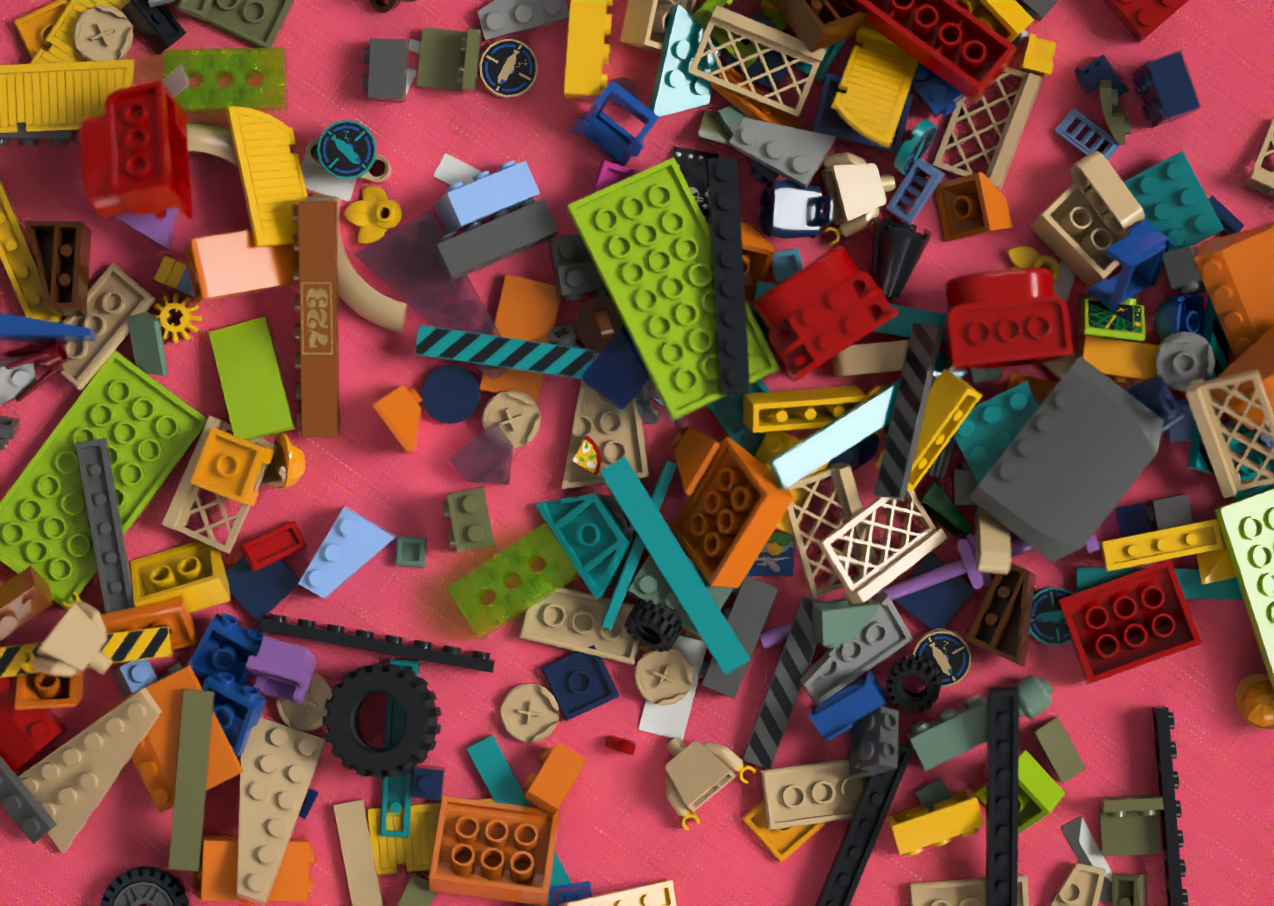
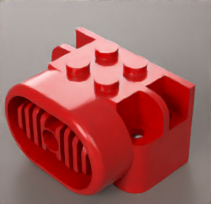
(137, 154)
(821, 312)
(1005, 320)

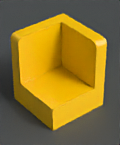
(1038, 56)

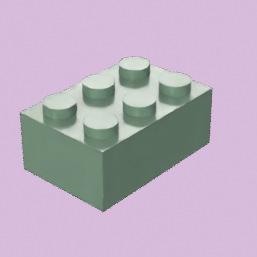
(651, 585)
(950, 733)

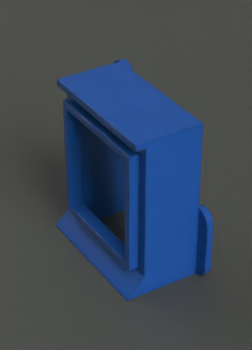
(608, 134)
(1141, 262)
(847, 706)

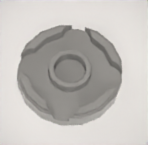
(1184, 359)

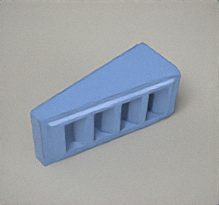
(1102, 136)
(923, 196)

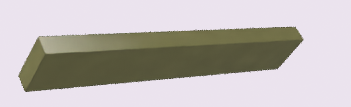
(191, 780)

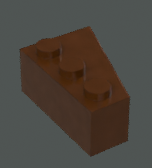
(820, 21)
(63, 263)
(1006, 615)

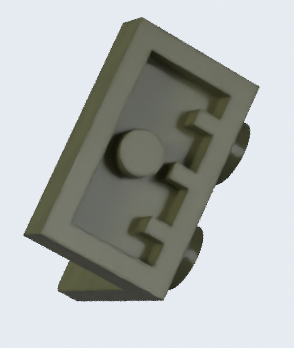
(449, 59)
(469, 519)
(1130, 825)

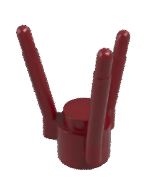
(48, 355)

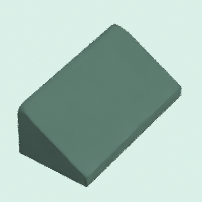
(147, 343)

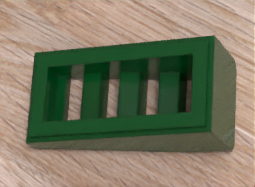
(943, 510)

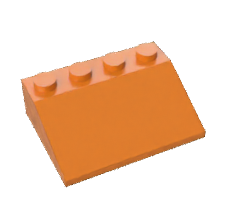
(1240, 283)
(731, 515)
(158, 752)
(494, 851)

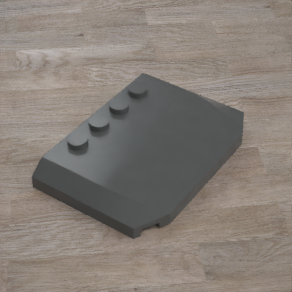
(1071, 462)

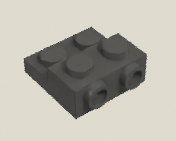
(574, 268)
(874, 743)

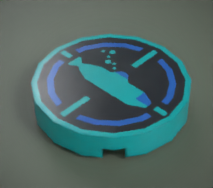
(917, 147)
(347, 149)
(1047, 618)

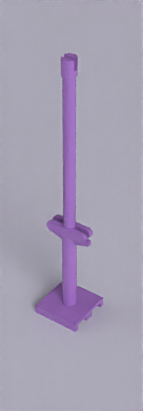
(965, 565)

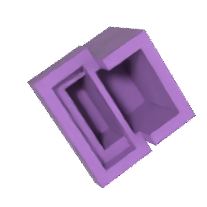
(282, 670)

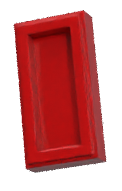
(273, 546)

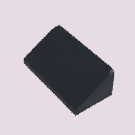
(154, 24)

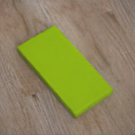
(251, 379)

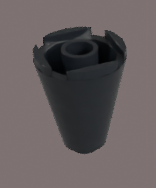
(895, 254)

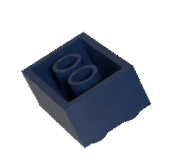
(1165, 89)
(831, 123)

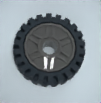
(147, 887)

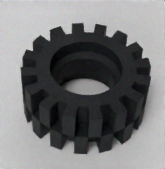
(653, 625)
(906, 698)

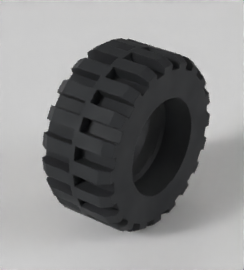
(343, 720)

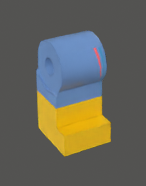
(174, 275)

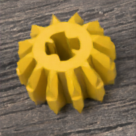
(186, 321)

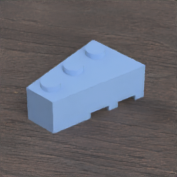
(485, 196)
(344, 551)

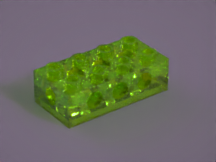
(241, 63)
(494, 575)

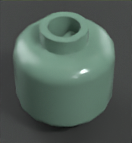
(1033, 696)

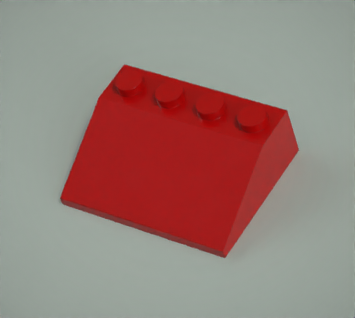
(1129, 622)
(25, 730)

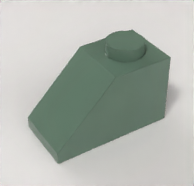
(839, 622)

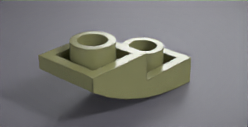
(1115, 118)

